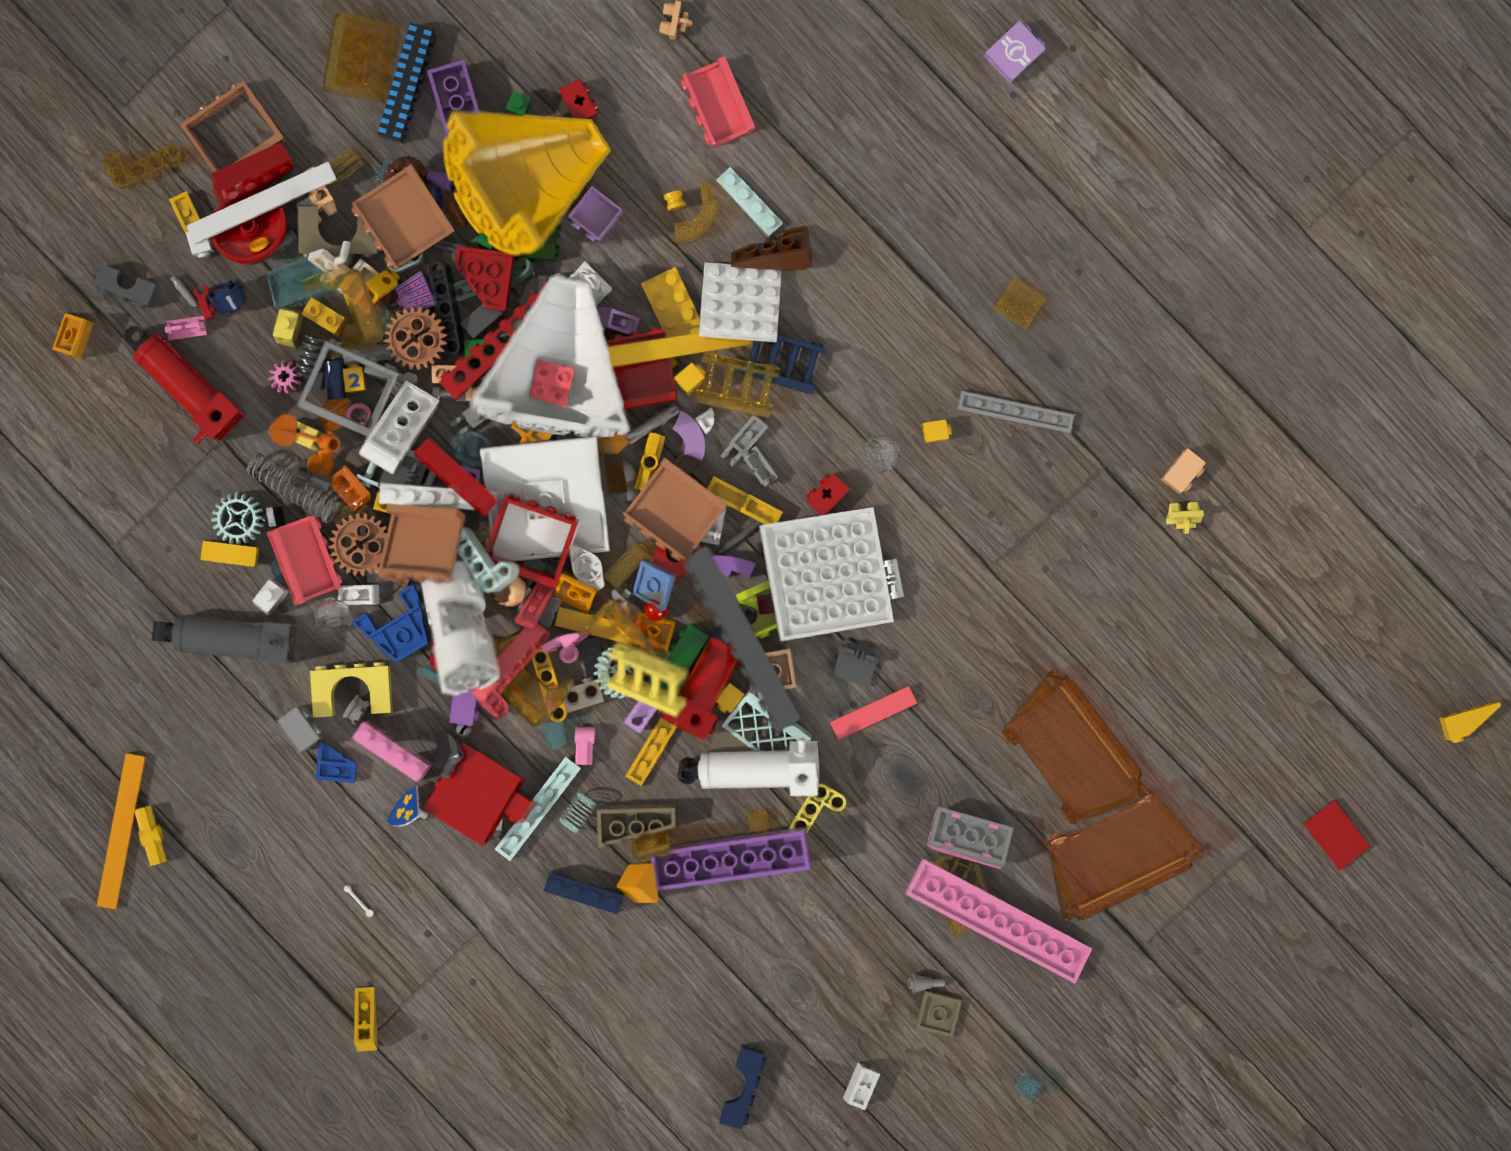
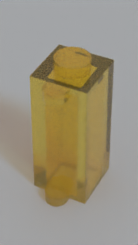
(627, 565)

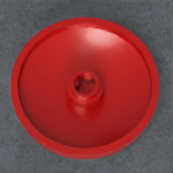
(235, 242)

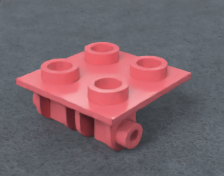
(552, 383)

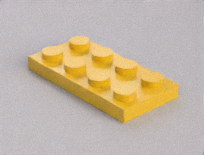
(672, 304)

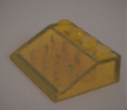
(359, 57)

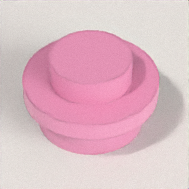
(568, 654)

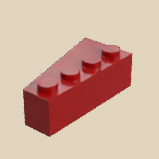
(250, 175)

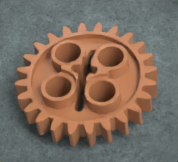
(425, 352)
(351, 529)

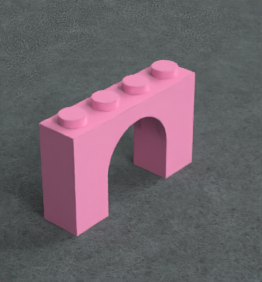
(376, 741)

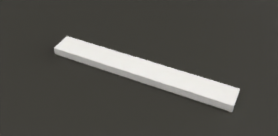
(261, 203)

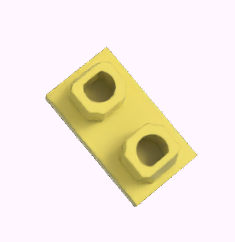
(1184, 519)

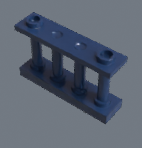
(786, 379)

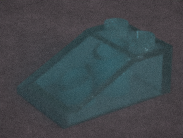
(287, 286)

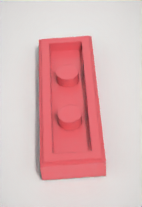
(534, 605)

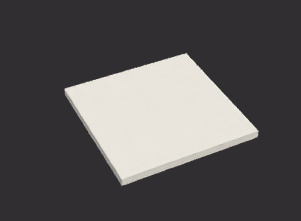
(554, 475)

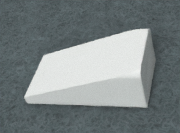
(359, 594)

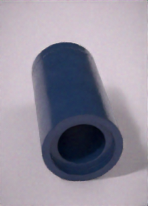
(334, 379)

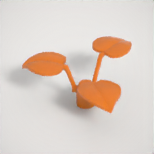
(284, 431)

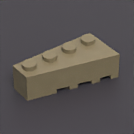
(630, 821)

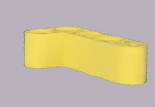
(818, 802)

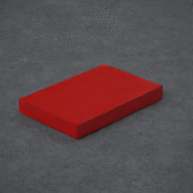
(1336, 835)

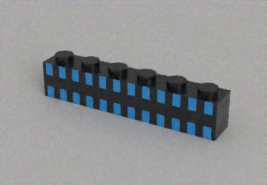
(406, 83)

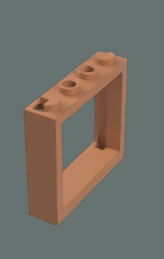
(220, 102)

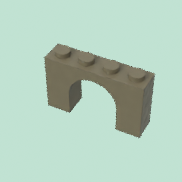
(311, 239)

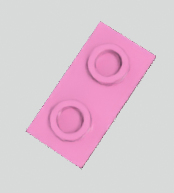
(186, 328)

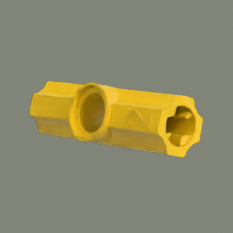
(653, 449)
(151, 835)

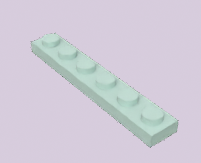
(544, 801)

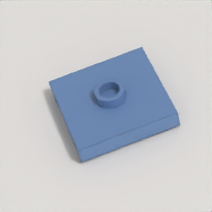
(653, 583)

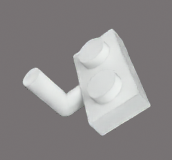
(327, 261)

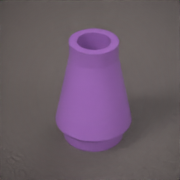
(441, 180)

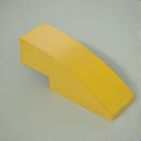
(230, 553)

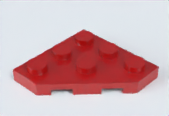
(487, 274)

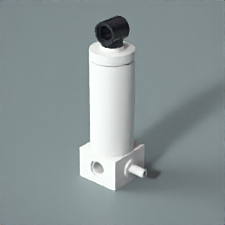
(757, 769)

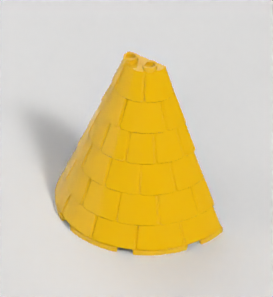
(519, 172)

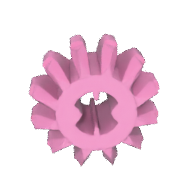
(280, 372)

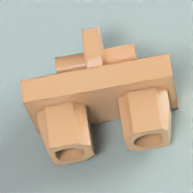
(671, 28)

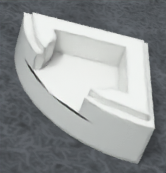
(706, 420)

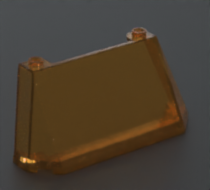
(1074, 750)
(1120, 857)

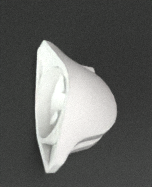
(587, 567)

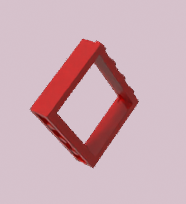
(525, 571)

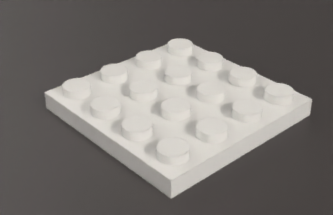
(740, 303)

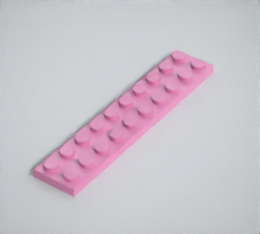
(998, 921)

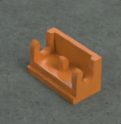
(350, 489)

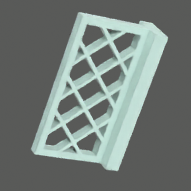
(794, 730)

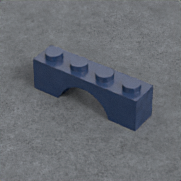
(584, 893)
(735, 1111)

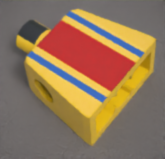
(382, 286)

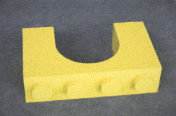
(325, 681)

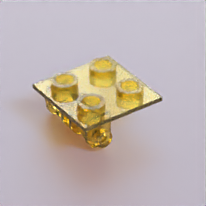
(1019, 303)

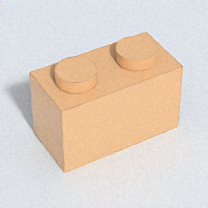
(1183, 471)

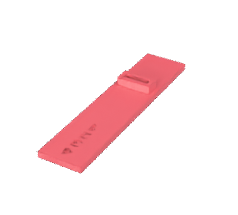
(873, 712)

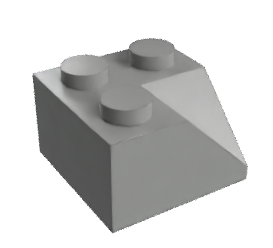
(301, 728)

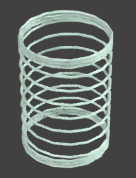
(570, 826)

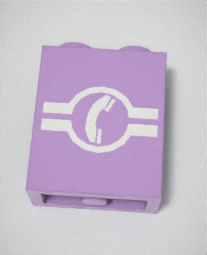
(1015, 51)

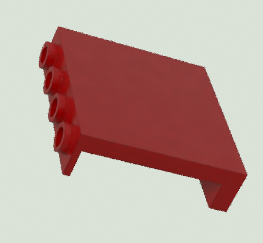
(644, 382)
(474, 795)

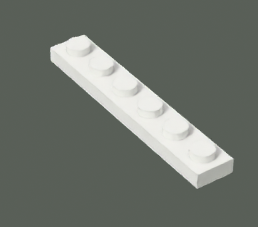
(424, 496)

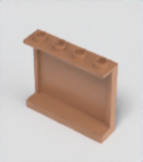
(402, 217)
(674, 510)
(421, 543)

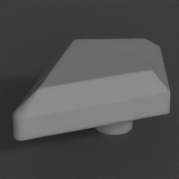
(624, 595)

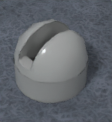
(466, 733)

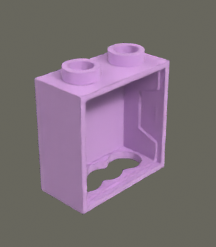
(594, 214)
(640, 716)

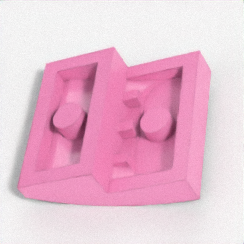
(566, 641)

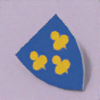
(407, 809)

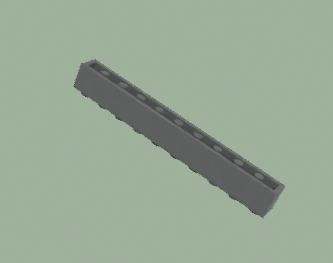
(741, 639)

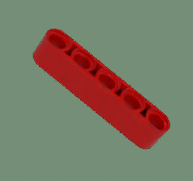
(455, 477)

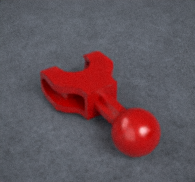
(678, 569)

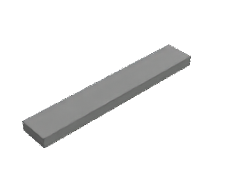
(1015, 411)

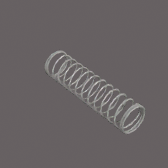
(257, 465)

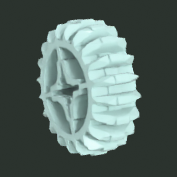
(224, 529)
(606, 672)

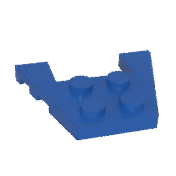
(402, 634)

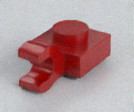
(206, 308)

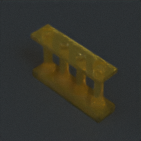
(742, 402)

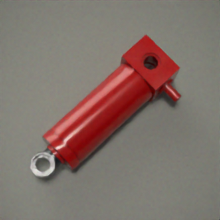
(185, 385)

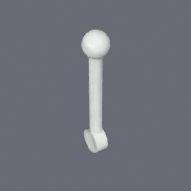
(369, 912)

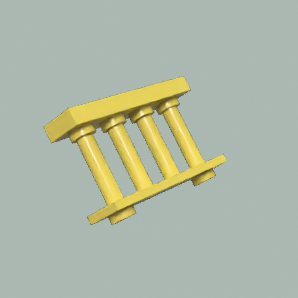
(641, 690)

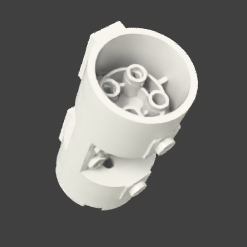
(462, 644)

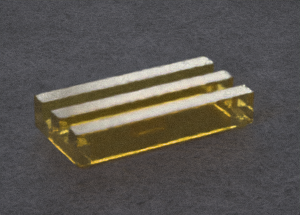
(354, 157)

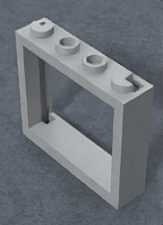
(335, 417)

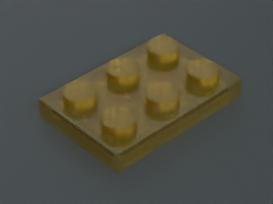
(652, 845)

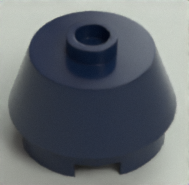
(228, 297)

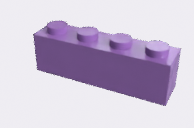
(464, 709)

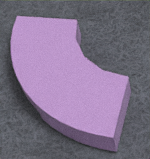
(691, 435)

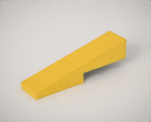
(744, 502)

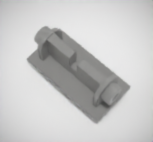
(760, 465)

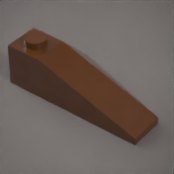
(784, 252)

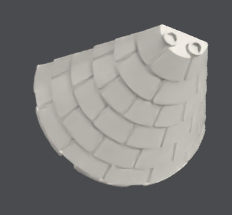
(561, 331)

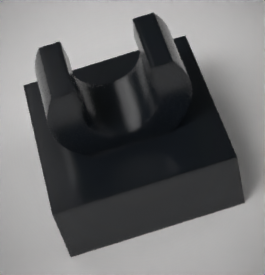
(274, 516)

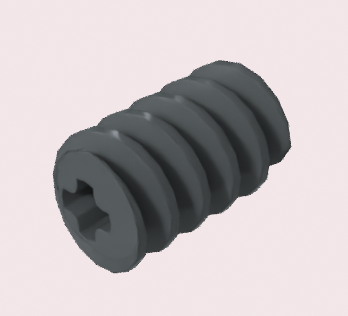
(312, 352)

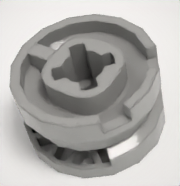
(356, 710)

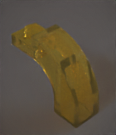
(699, 226)

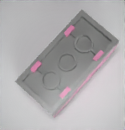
(969, 837)

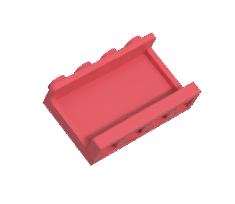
(718, 103)
(304, 559)

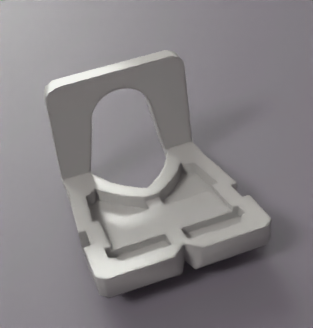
(548, 614)

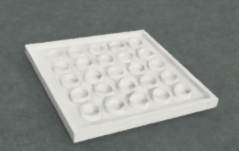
(826, 574)

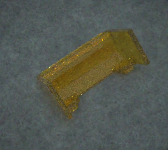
(366, 324)
(630, 628)
(529, 694)

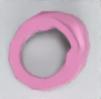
(361, 406)

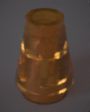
(456, 214)

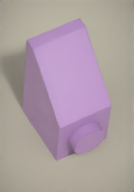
(617, 321)

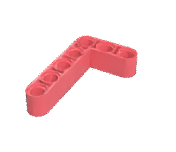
(509, 665)

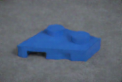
(334, 765)

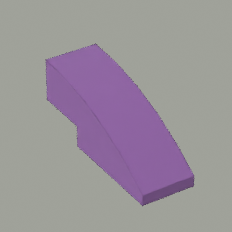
(727, 564)

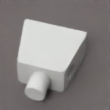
(270, 596)

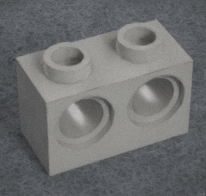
(583, 699)

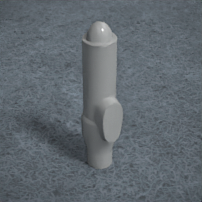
(184, 291)

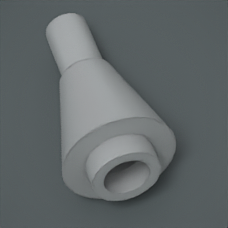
(920, 983)

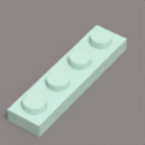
(749, 201)

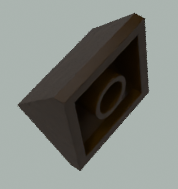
(612, 474)

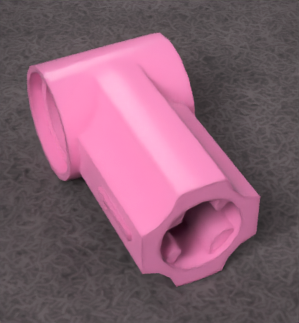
(584, 744)

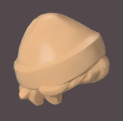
(512, 594)

